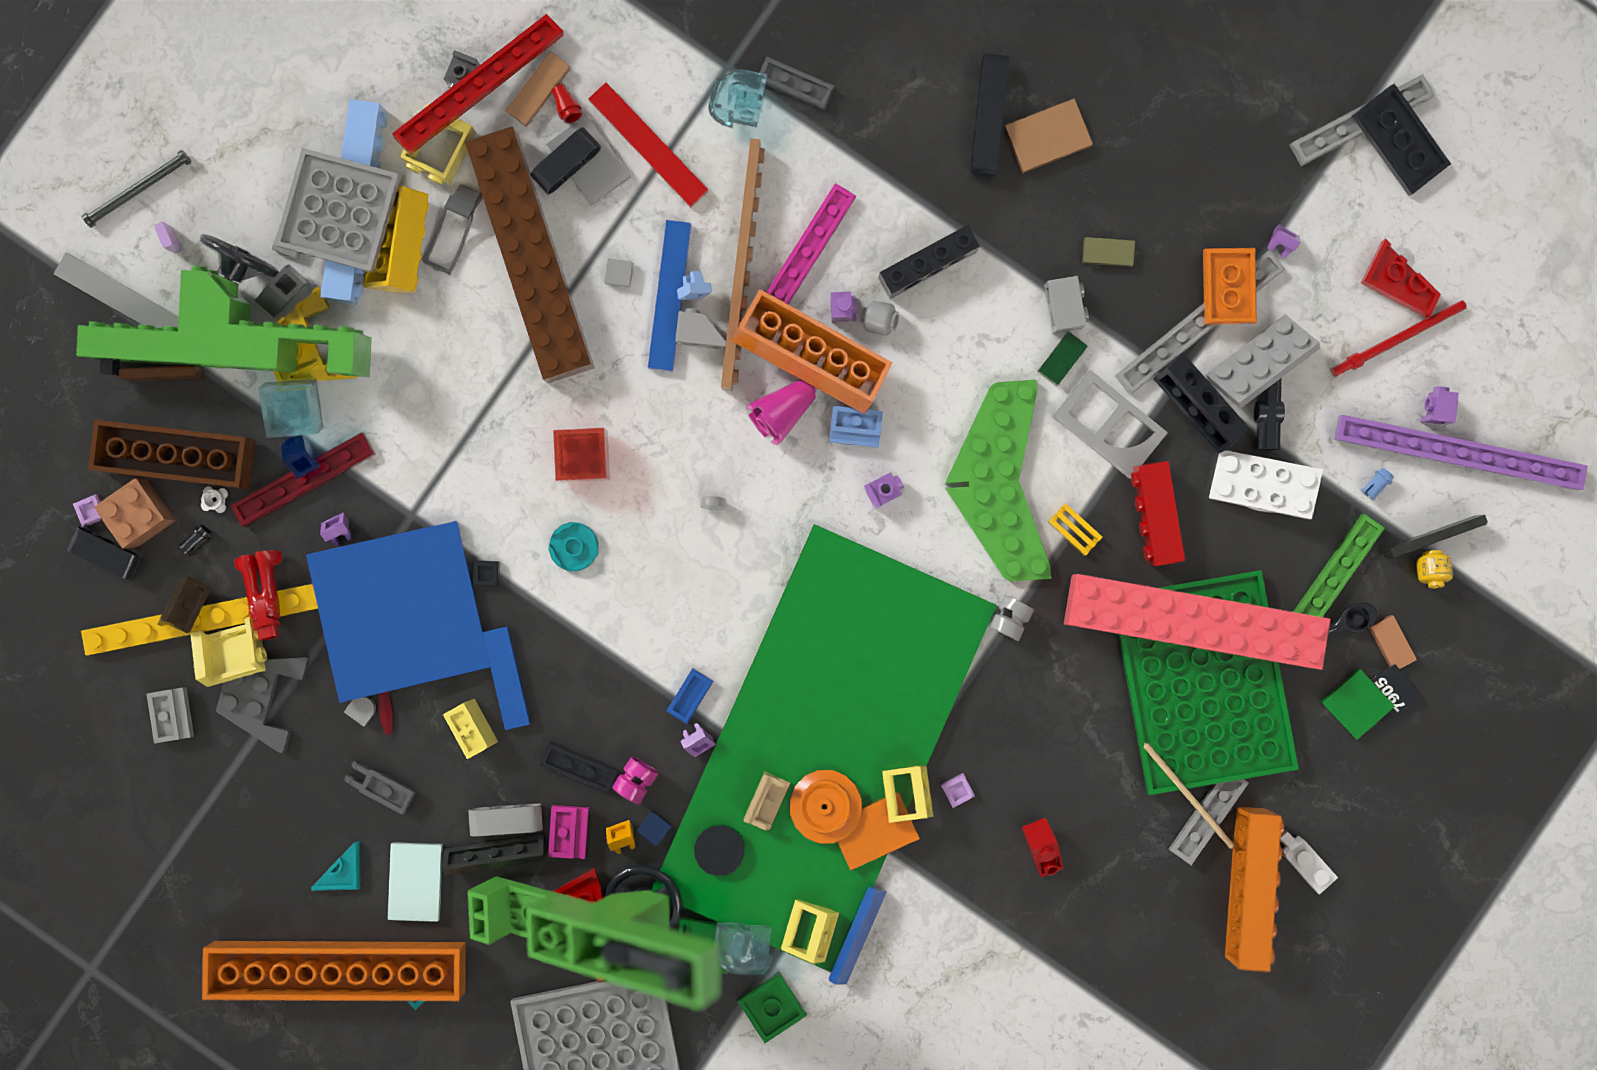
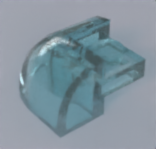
(738, 98)
(744, 948)

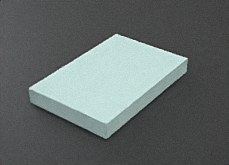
(415, 881)

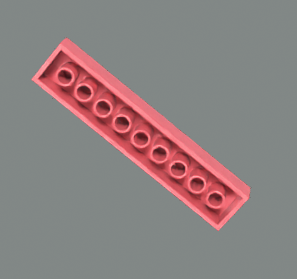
(1197, 621)

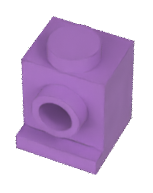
(843, 307)
(1441, 406)
(875, 494)

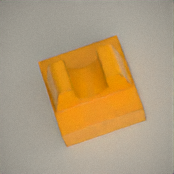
(620, 836)

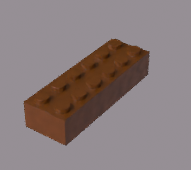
(171, 454)

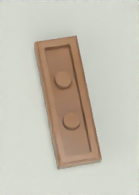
(538, 89)

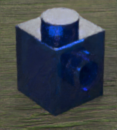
(299, 455)

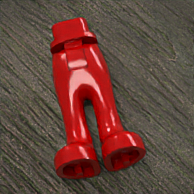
(263, 606)

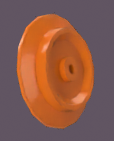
(842, 803)

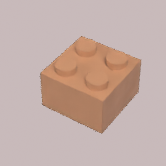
(134, 513)

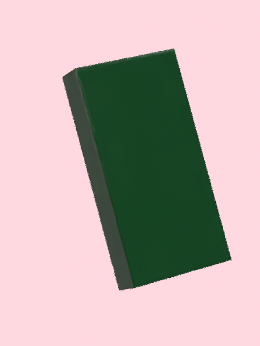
(1062, 358)

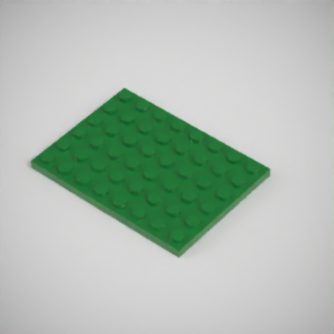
(1207, 709)

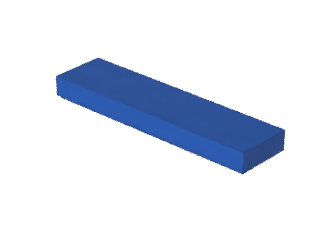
(506, 678)
(857, 935)

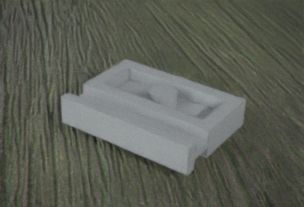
(170, 715)

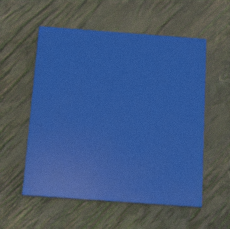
(398, 611)

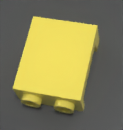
(227, 654)

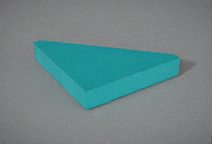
(343, 873)

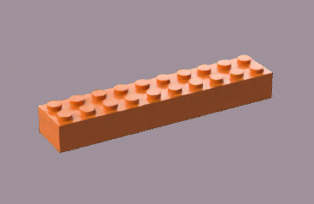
(334, 970)

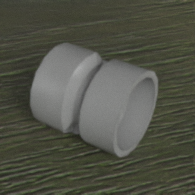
(1011, 618)

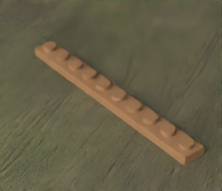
(744, 254)

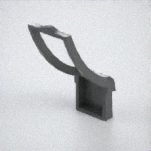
(463, 203)

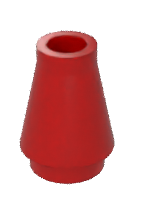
(567, 107)

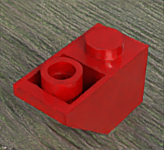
(1043, 847)

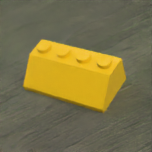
(402, 243)

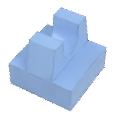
(694, 286)

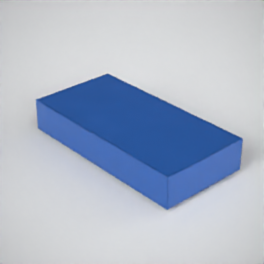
(690, 695)

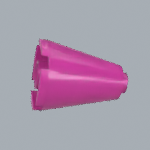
(781, 409)

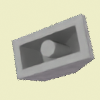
(697, 331)

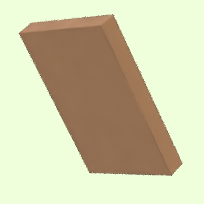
(1048, 136)

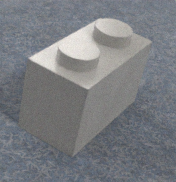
(1066, 304)

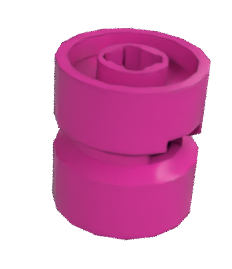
(630, 787)

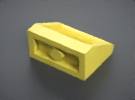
(921, 793)
(821, 933)

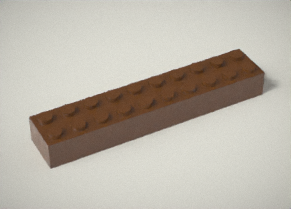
(529, 255)

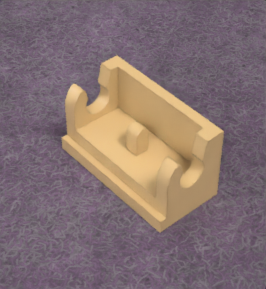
(766, 801)

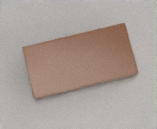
(1392, 642)

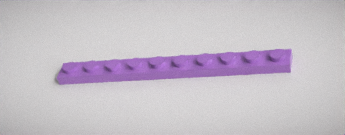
(1461, 452)

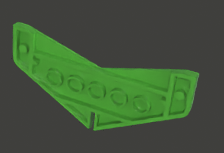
(992, 467)

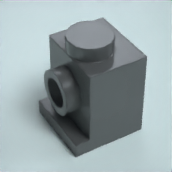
(458, 62)

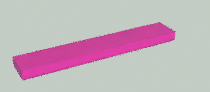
(811, 244)

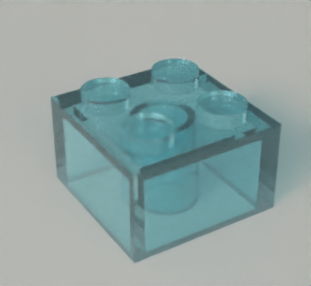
(291, 408)

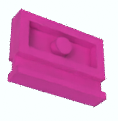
(568, 831)

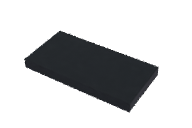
(1401, 139)

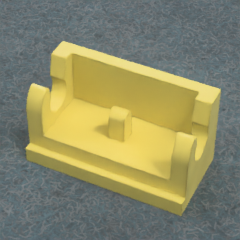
(470, 728)

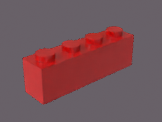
(1158, 513)

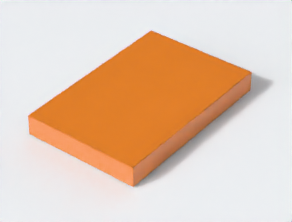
(1229, 286)
(877, 835)

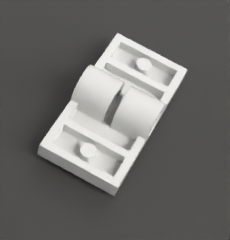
(1266, 484)

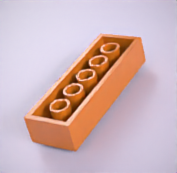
(812, 351)
(1253, 888)

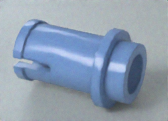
(1377, 483)

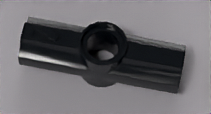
(1269, 415)

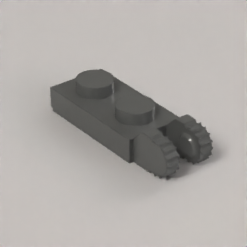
(382, 788)

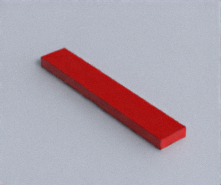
(648, 145)

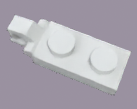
(1307, 862)

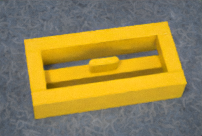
(1091, 543)

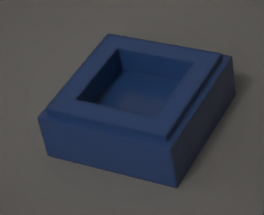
(654, 828)

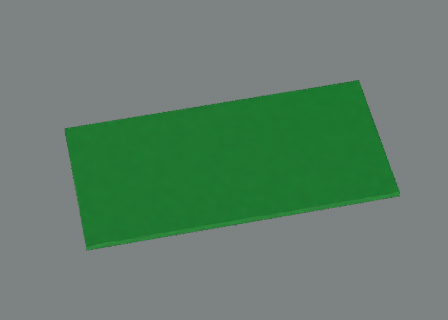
(843, 683)

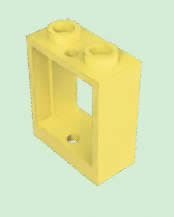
(458, 127)

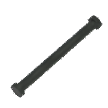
(136, 188)

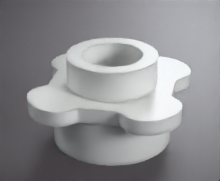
(207, 499)

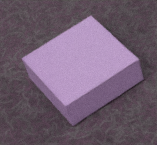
(167, 237)
(86, 510)
(957, 790)

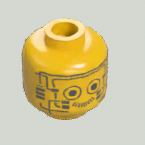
(1434, 568)

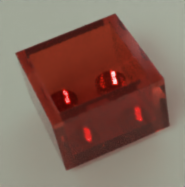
(581, 455)

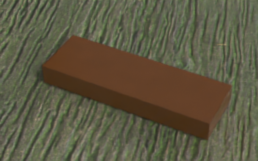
(161, 373)

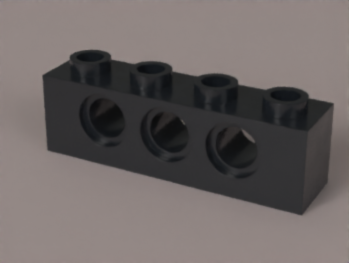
(929, 261)
(1201, 403)

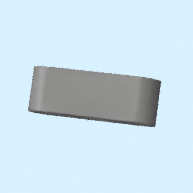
(505, 819)

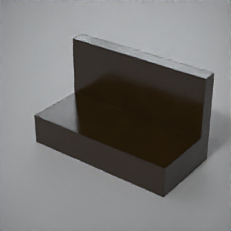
(184, 604)

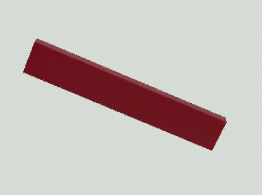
(290, 488)

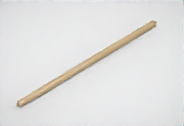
(1189, 796)

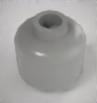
(880, 318)

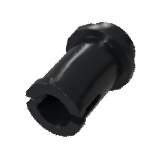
(195, 539)

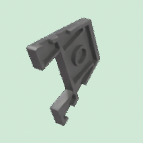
(249, 700)

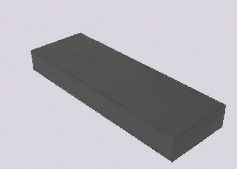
(797, 83)

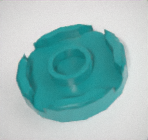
(573, 546)

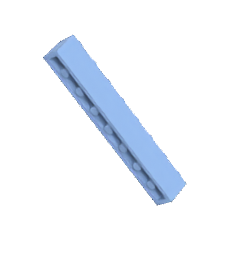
(362, 145)

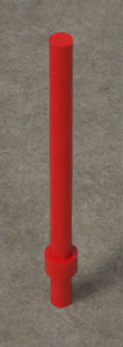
(1357, 360)

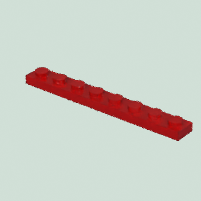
(477, 84)

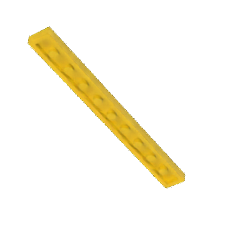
(210, 618)

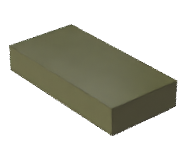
(1108, 252)

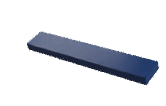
(667, 302)

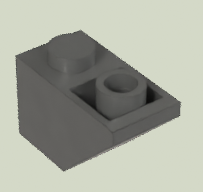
(281, 290)

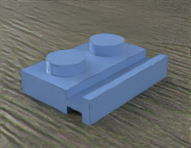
(855, 428)

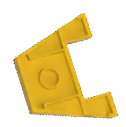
(309, 358)

